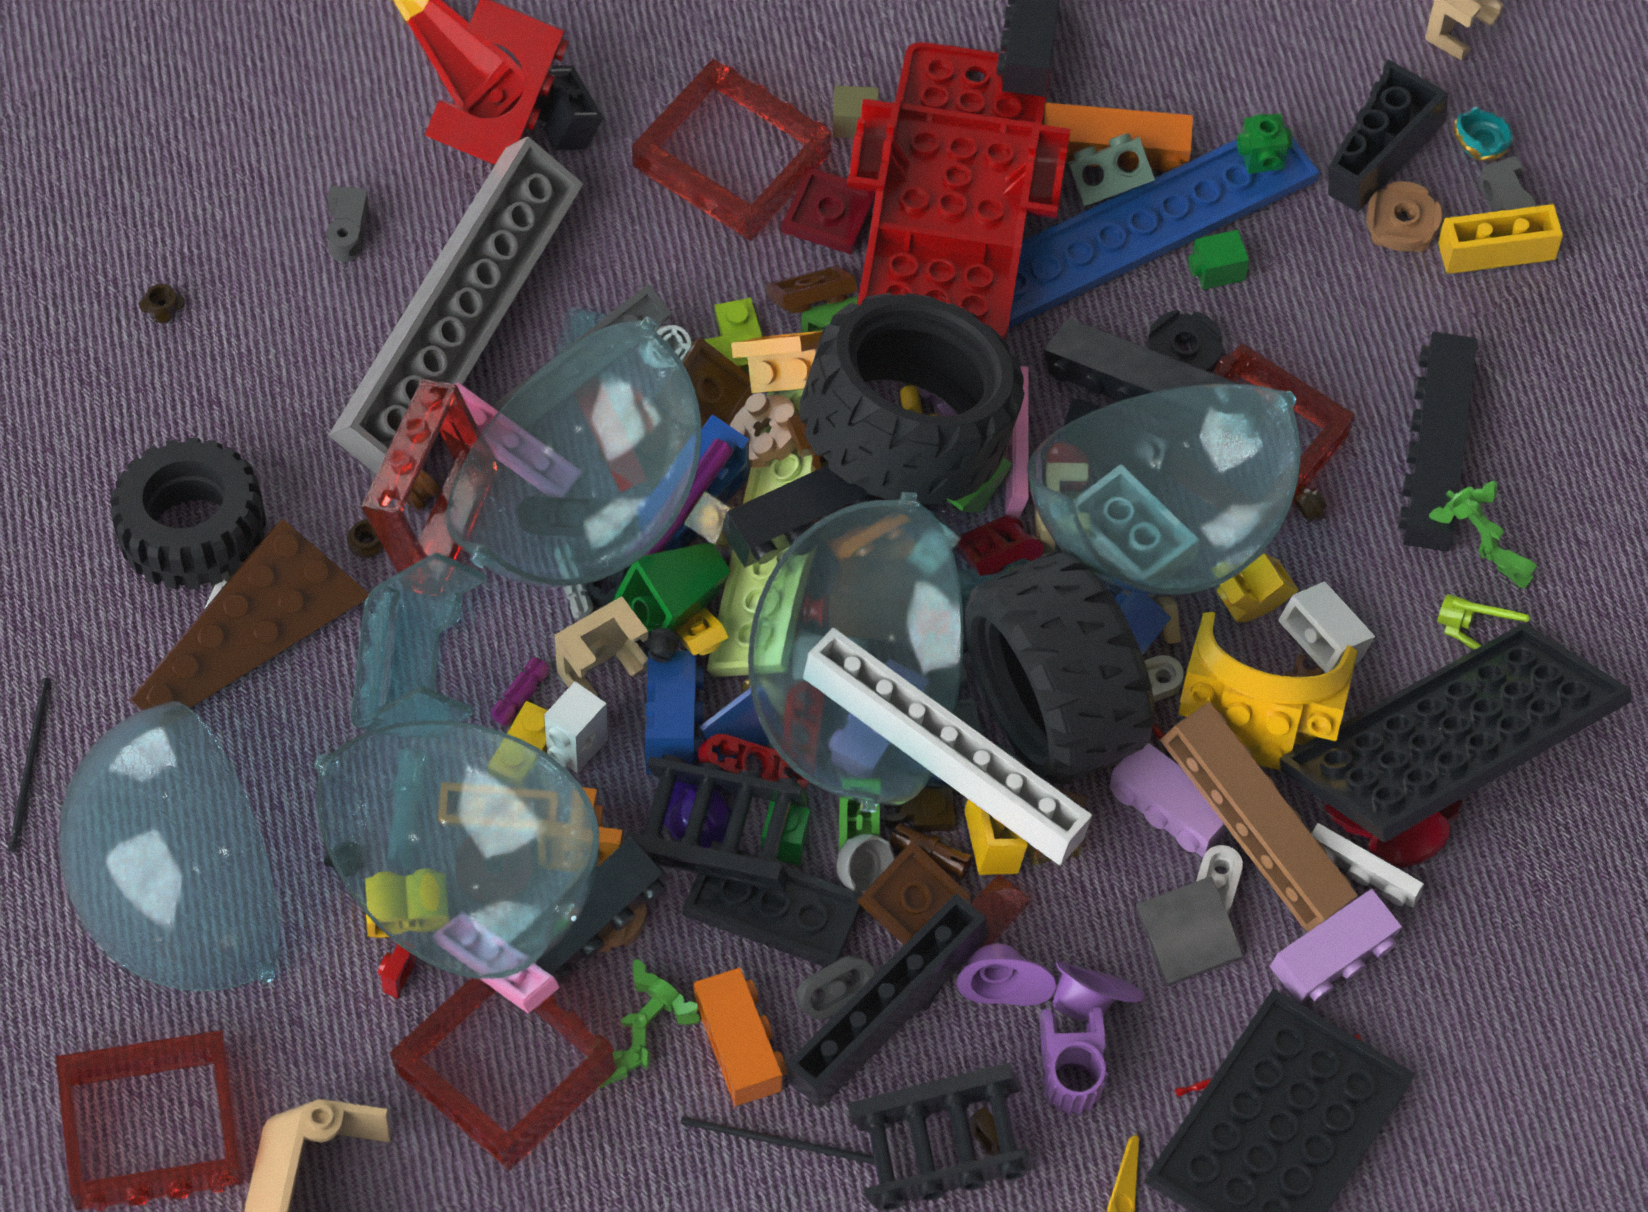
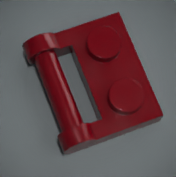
(989, 553)

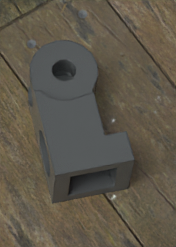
(1502, 187)
(350, 215)

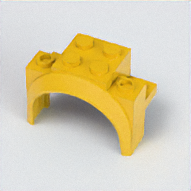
(1262, 707)

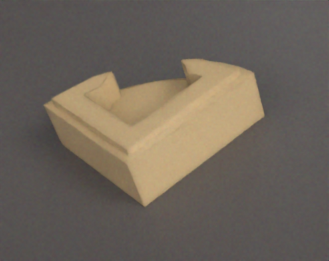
(1171, 631)

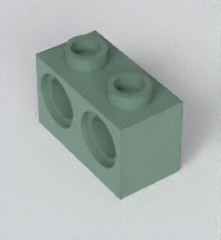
(1114, 179)

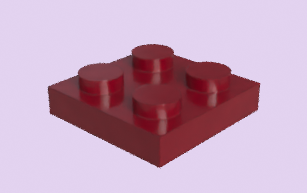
(828, 211)

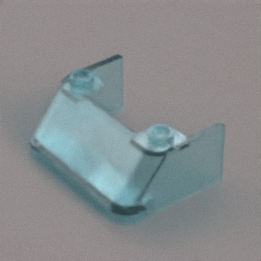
(402, 644)

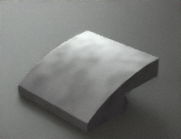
(1189, 931)

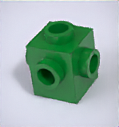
(1264, 143)

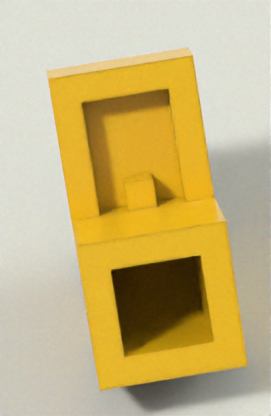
(1257, 589)

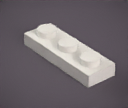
(1367, 868)

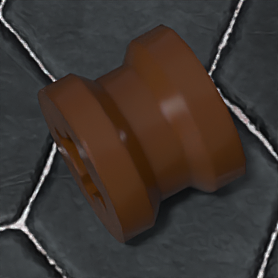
(422, 490)

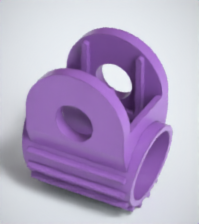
(1059, 1053)

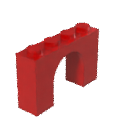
(536, 48)

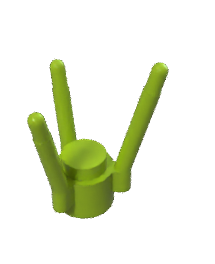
(1460, 613)

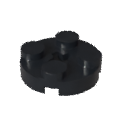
(1197, 329)

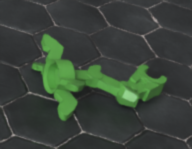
(1468, 504)
(662, 997)

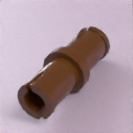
(944, 855)

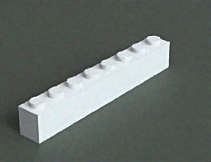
(947, 746)

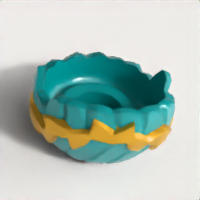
(1482, 134)

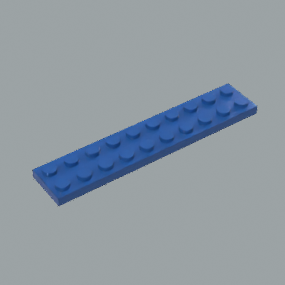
(1147, 225)

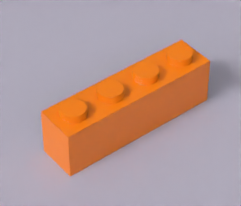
(1162, 135)

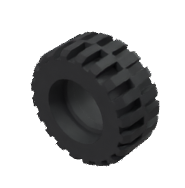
(182, 474)

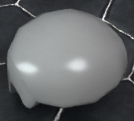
(863, 860)

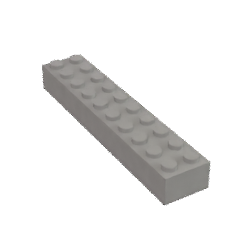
(461, 295)

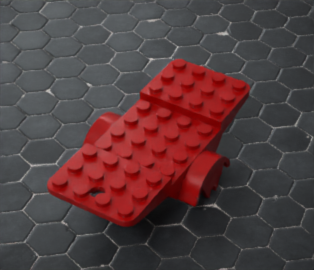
(954, 181)

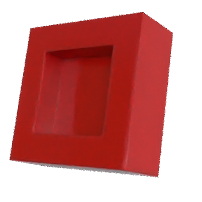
(396, 970)

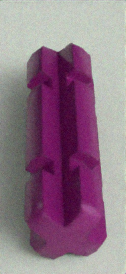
(520, 691)

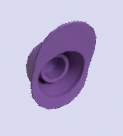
(1004, 977)
(1084, 989)

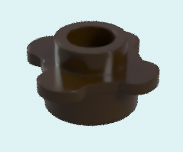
(158, 294)

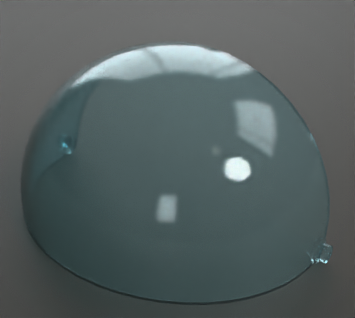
(582, 462)
(1171, 485)
(892, 589)
(459, 842)
(169, 856)

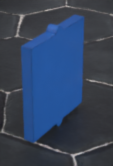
(736, 720)

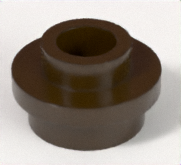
(1310, 503)
(360, 531)

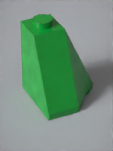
(673, 585)

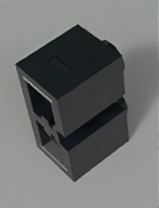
(569, 111)

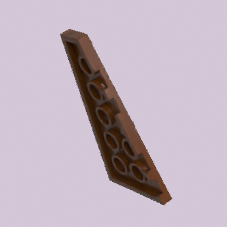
(263, 609)

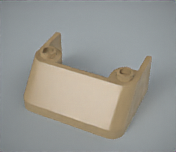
(284, 1143)

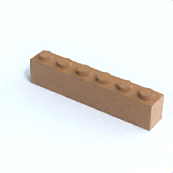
(1258, 817)

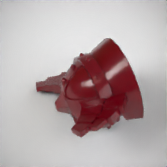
(1410, 846)

